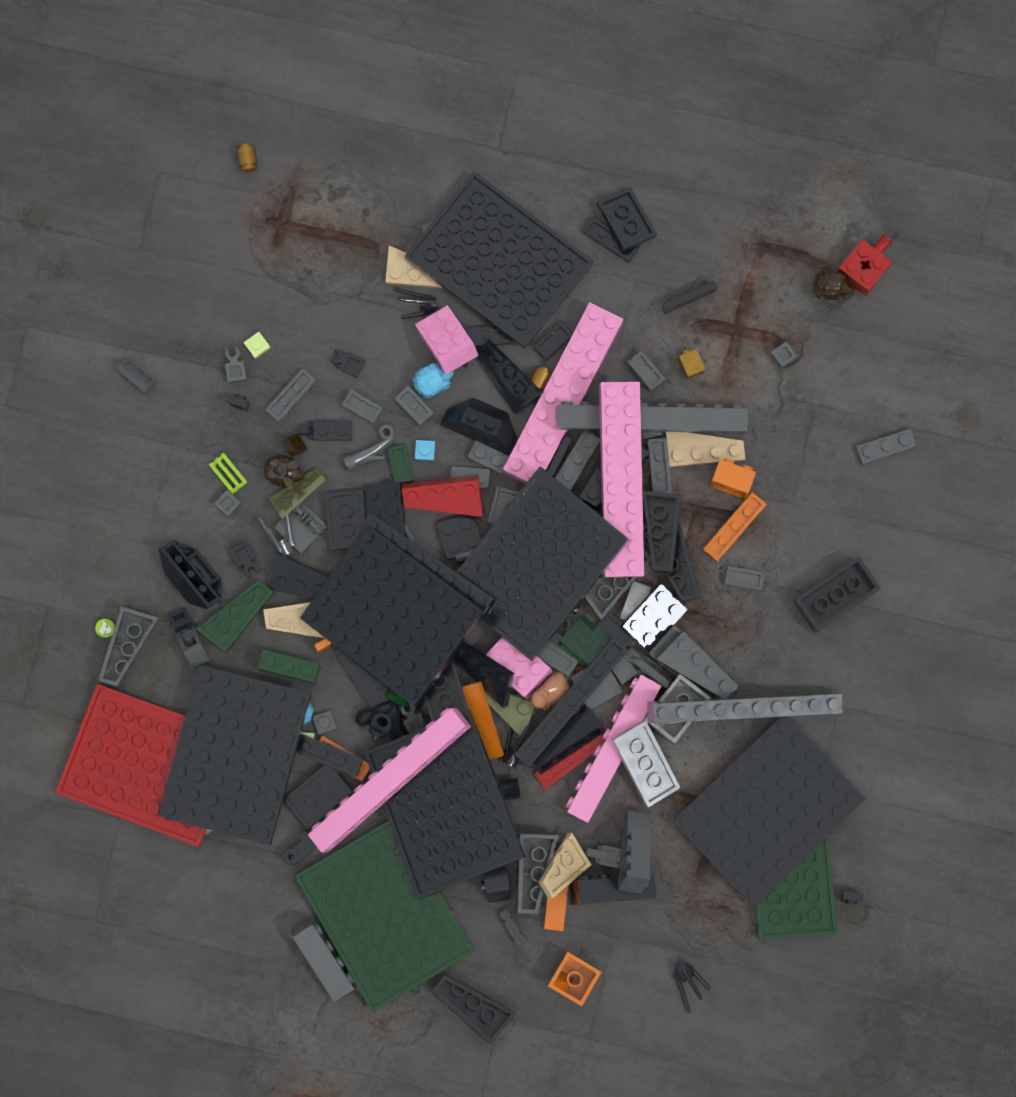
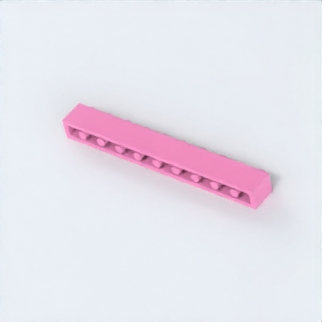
(389, 780)

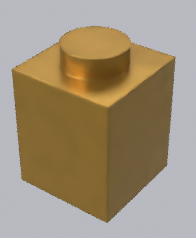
(691, 363)

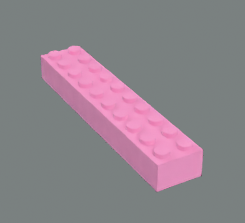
(568, 383)
(622, 472)

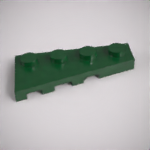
(234, 618)

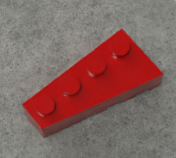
(447, 495)

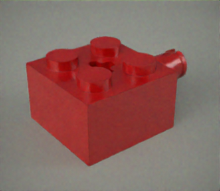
(872, 258)

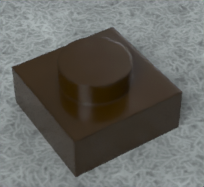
(294, 445)

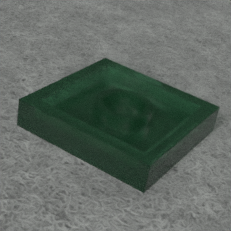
(584, 640)

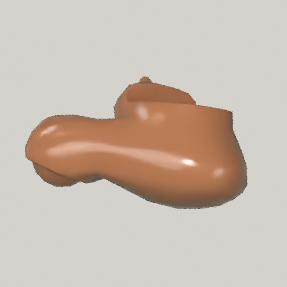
(551, 692)

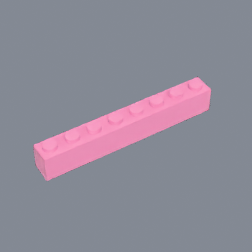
(607, 758)

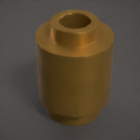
(246, 158)
(540, 377)

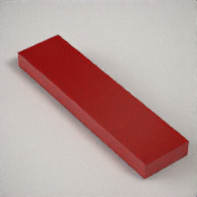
(569, 763)

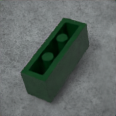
(289, 667)

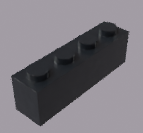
(572, 737)

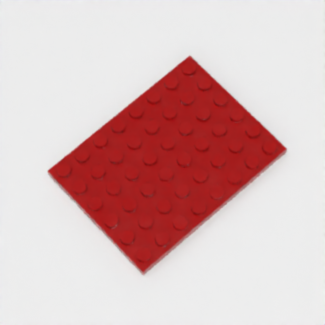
(126, 761)

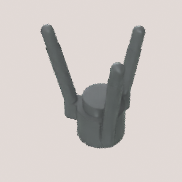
(282, 545)

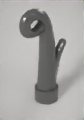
(370, 453)

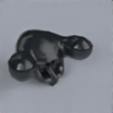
(383, 720)

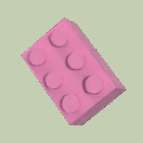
(446, 339)
(528, 674)

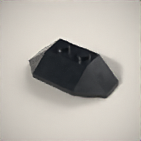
(481, 423)
(191, 574)

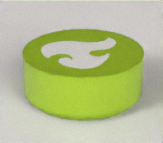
(105, 628)

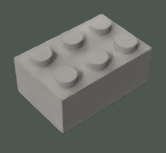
(679, 690)

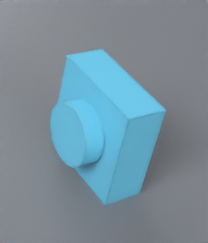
(425, 450)

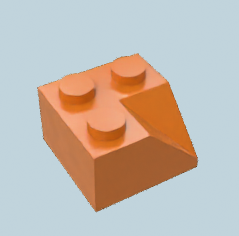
(733, 478)
(574, 978)

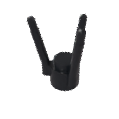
(426, 302)
(509, 757)
(685, 973)

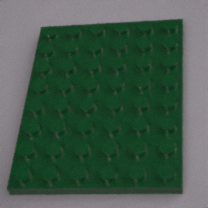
(378, 922)

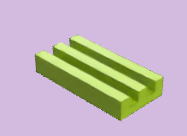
(218, 461)

